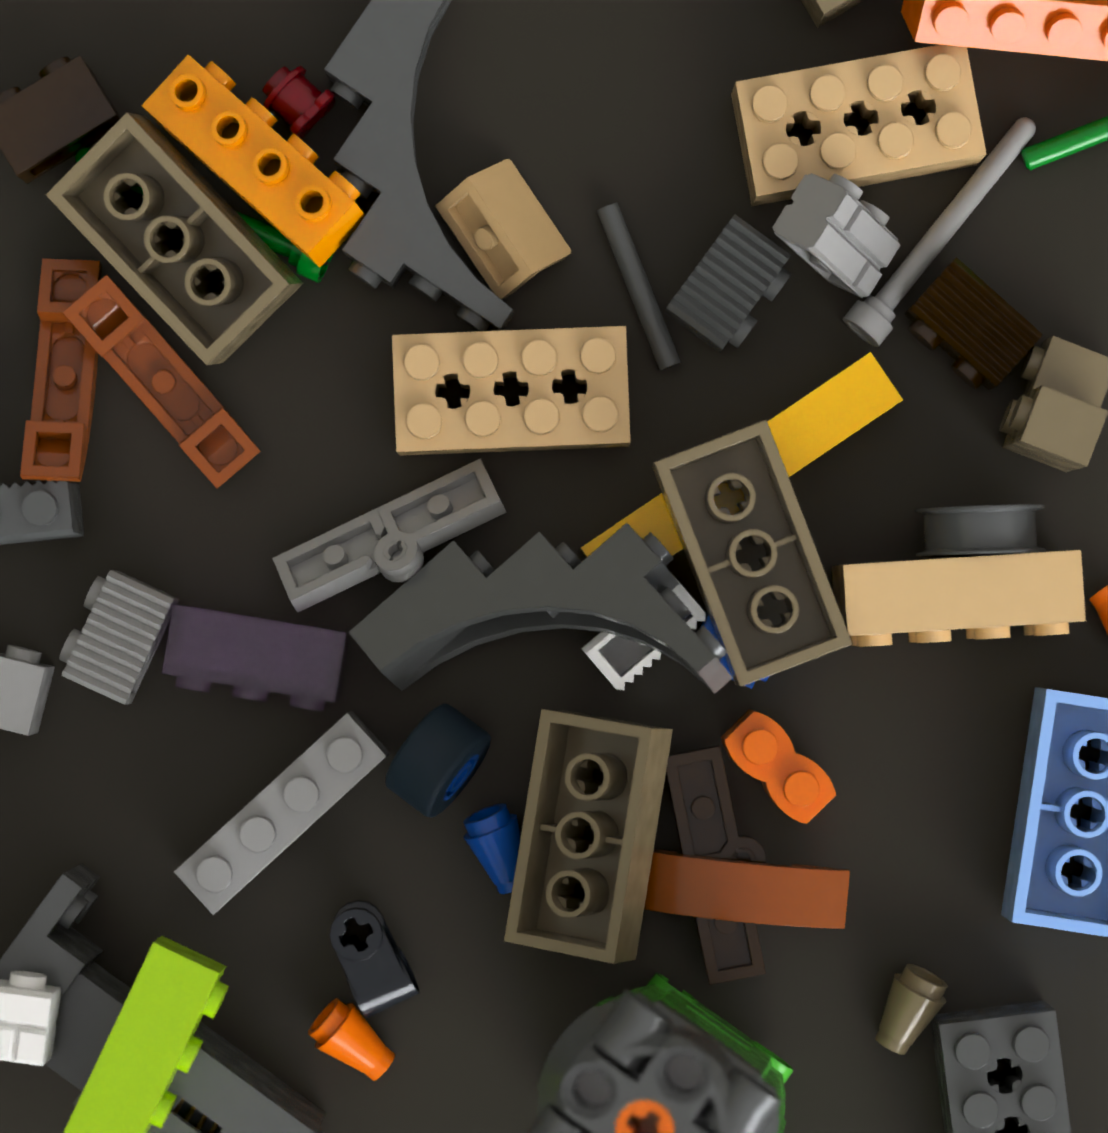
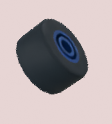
(437, 760)

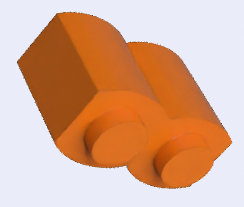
(767, 754)

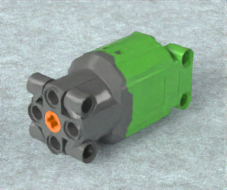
(659, 1067)

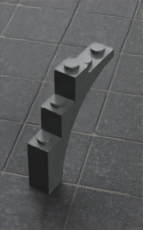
(399, 233)
(467, 602)

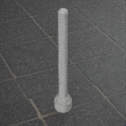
(873, 316)

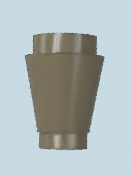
(910, 1007)

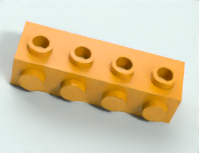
(255, 160)

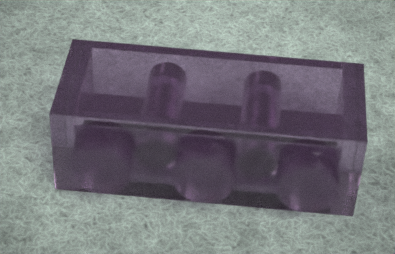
(255, 656)

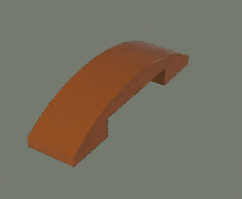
(64, 377)
(162, 381)
(747, 891)

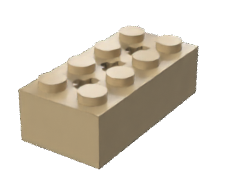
(876, 89)
(484, 420)
(960, 593)

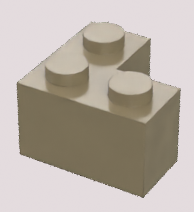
(1060, 406)

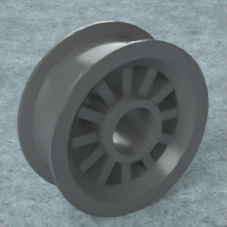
(980, 530)

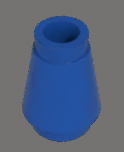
(495, 841)

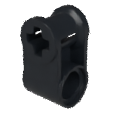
(374, 968)

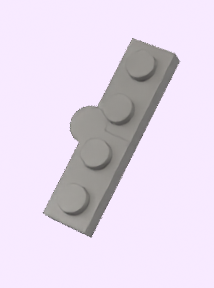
(389, 537)

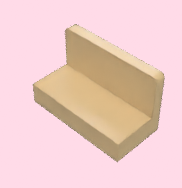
(502, 227)

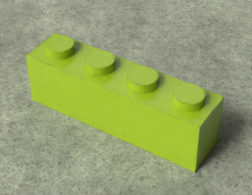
(150, 1042)

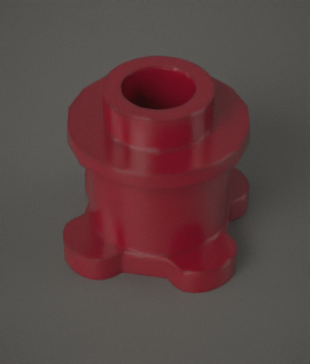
(297, 100)

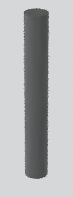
(638, 286)

